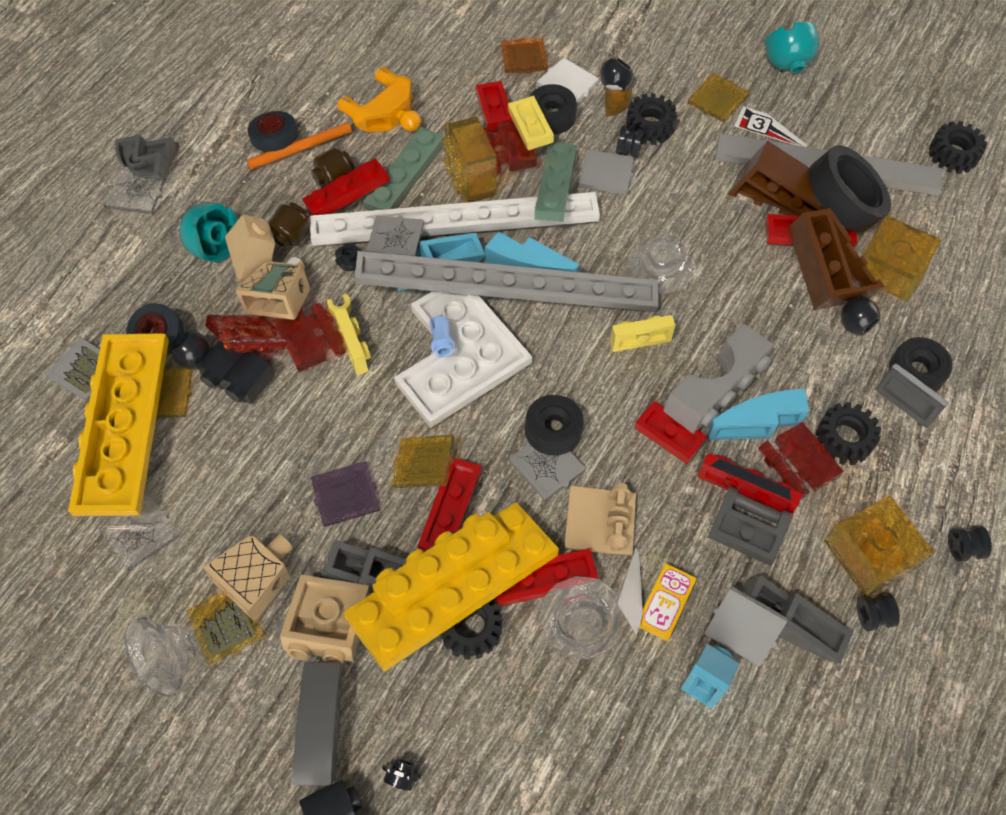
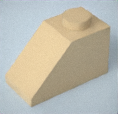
(249, 245)

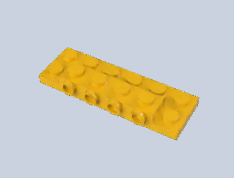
(119, 426)
(448, 582)

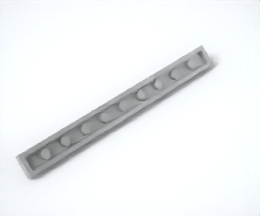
(506, 281)

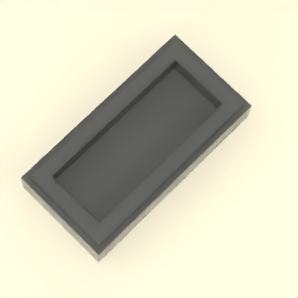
(911, 395)

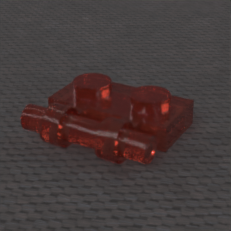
(514, 149)
(245, 333)
(301, 341)
(806, 455)

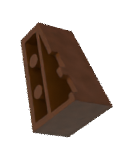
(776, 180)
(829, 261)

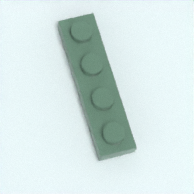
(405, 170)
(556, 182)

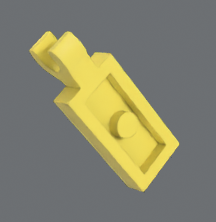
(350, 329)

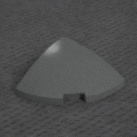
(145, 158)

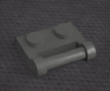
(747, 533)

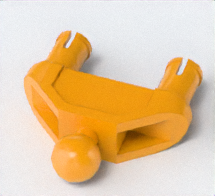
(386, 109)

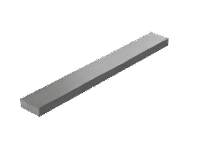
(893, 173)

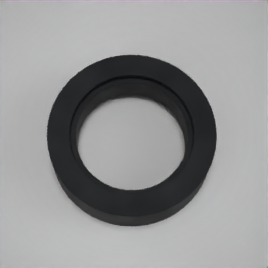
(832, 193)

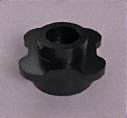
(401, 774)

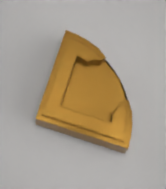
(616, 101)

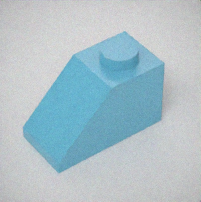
(710, 675)

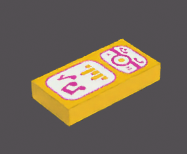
(666, 601)

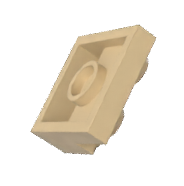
(317, 620)

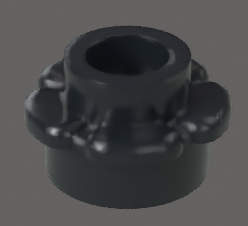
(345, 262)

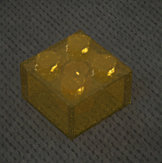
(469, 160)
(900, 256)
(878, 546)

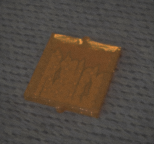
(524, 55)

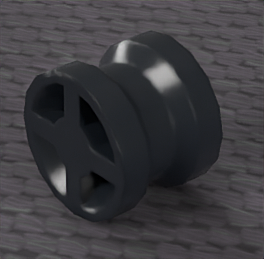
(630, 141)
(969, 543)
(878, 611)

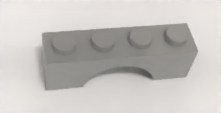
(698, 399)

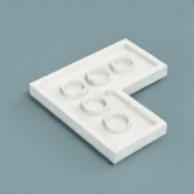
(480, 361)

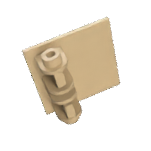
(601, 519)

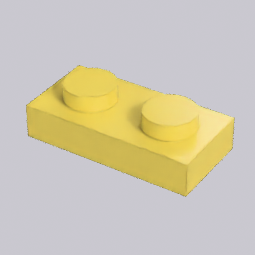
(530, 123)
(642, 333)

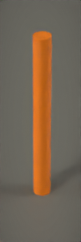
(299, 146)

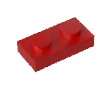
(493, 104)
(669, 433)

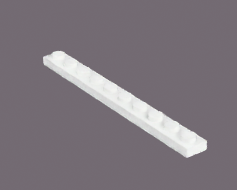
(452, 218)

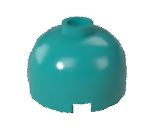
(792, 48)
(205, 229)

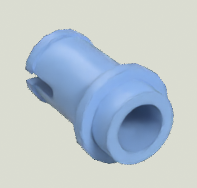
(442, 342)

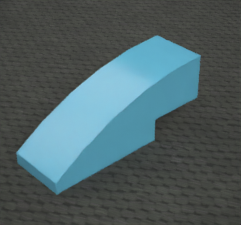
(458, 247)
(531, 254)
(760, 416)

